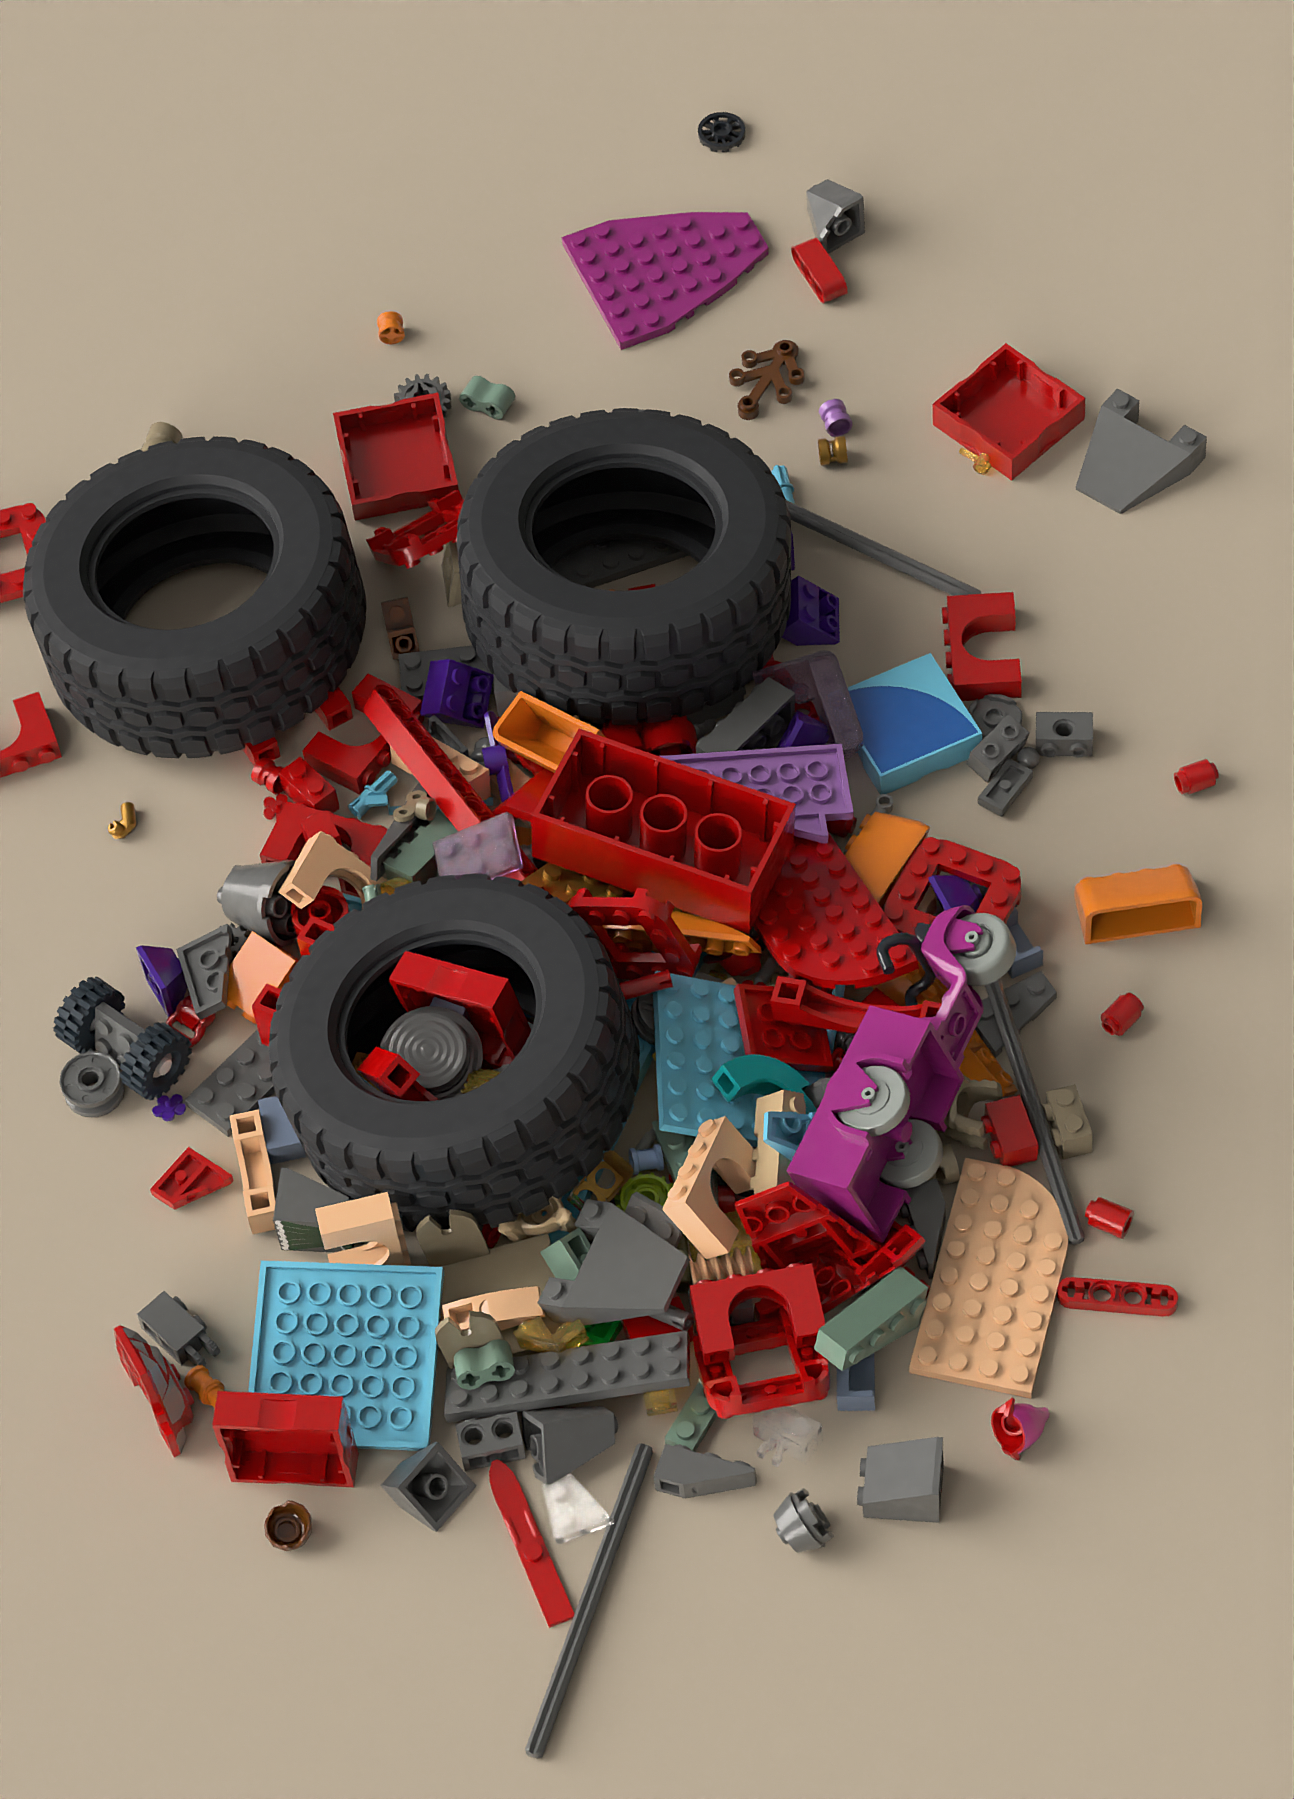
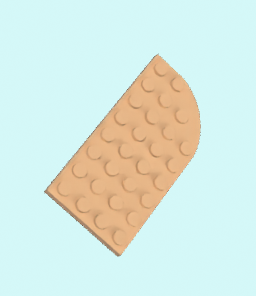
(993, 1282)

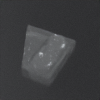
(573, 1510)

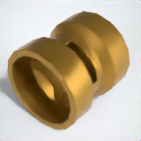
(839, 450)

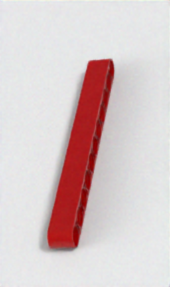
(431, 765)

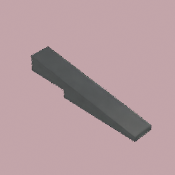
(395, 836)

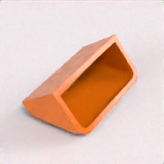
(538, 731)
(883, 850)
(1138, 903)

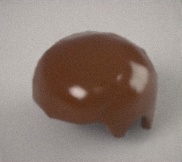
(288, 1526)

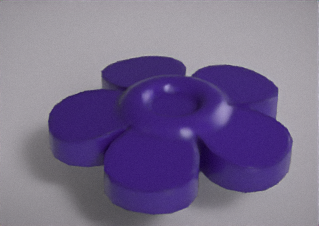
(169, 1107)

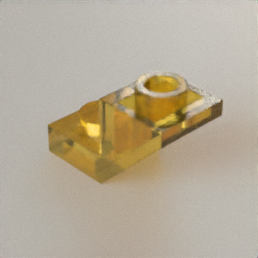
(536, 1336)

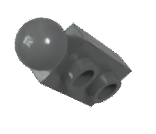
(1009, 781)

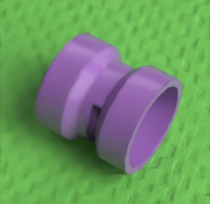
(835, 417)

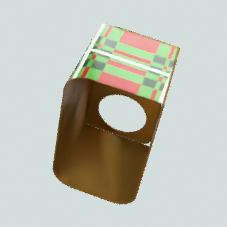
(621, 1170)

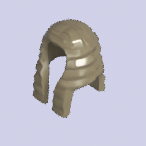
(956, 1118)

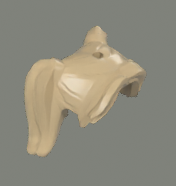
(535, 1224)

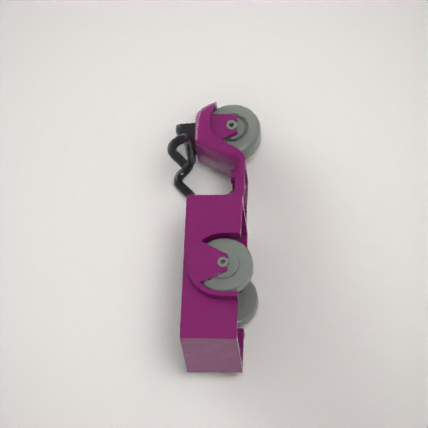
(901, 1077)

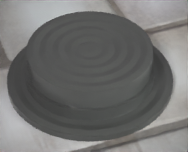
(438, 1046)

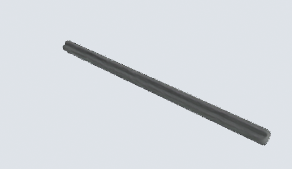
(879, 552)
(1035, 1111)
(588, 1602)

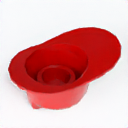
(736, 964)

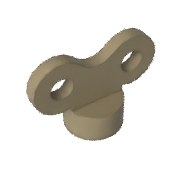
(423, 807)

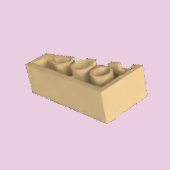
(770, 1164)

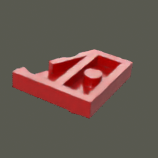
(189, 1179)

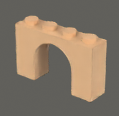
(322, 859)
(691, 1199)
(361, 1221)

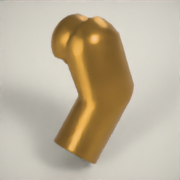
(126, 824)

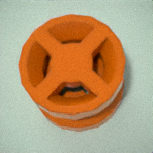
(390, 327)

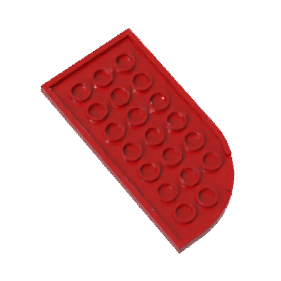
(826, 921)

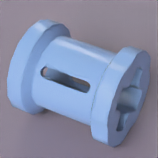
(646, 1159)

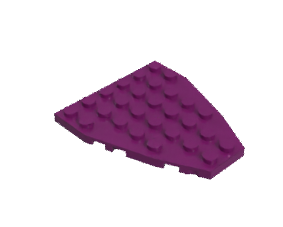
(662, 267)

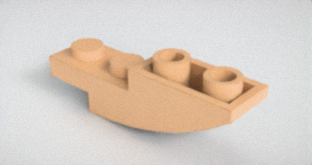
(506, 1307)

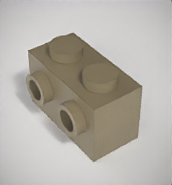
(1068, 1121)

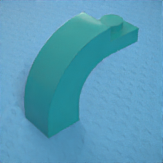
(759, 1076)

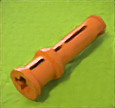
(201, 1382)

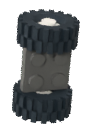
(148, 1057)

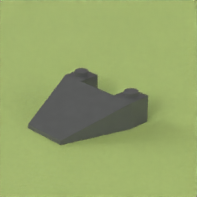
(1130, 462)
(623, 1274)

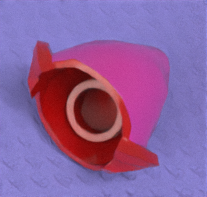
(1018, 1426)

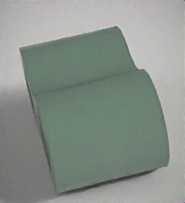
(487, 397)
(484, 1364)

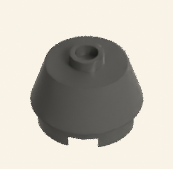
(801, 1523)

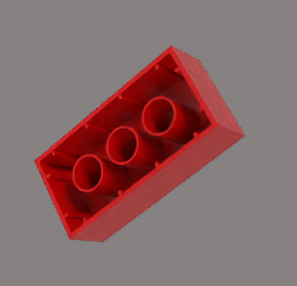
(663, 830)

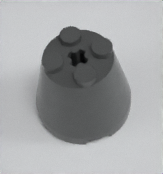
(253, 900)

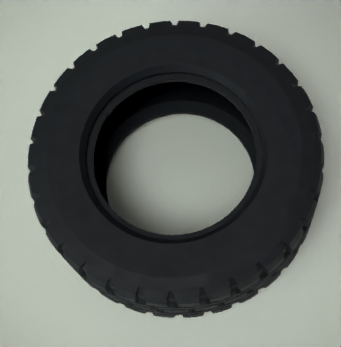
(631, 649)
(218, 679)
(498, 1144)

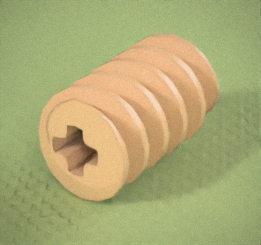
(719, 1269)

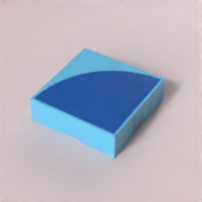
(911, 724)

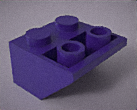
(812, 615)
(457, 693)

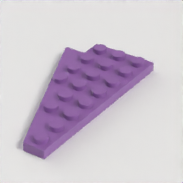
(802, 775)

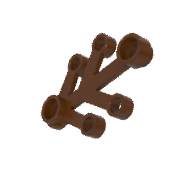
(782, 354)

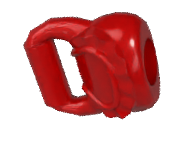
(186, 1016)

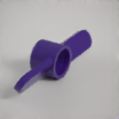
(496, 759)

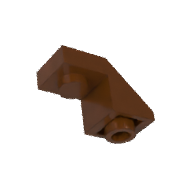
(399, 626)

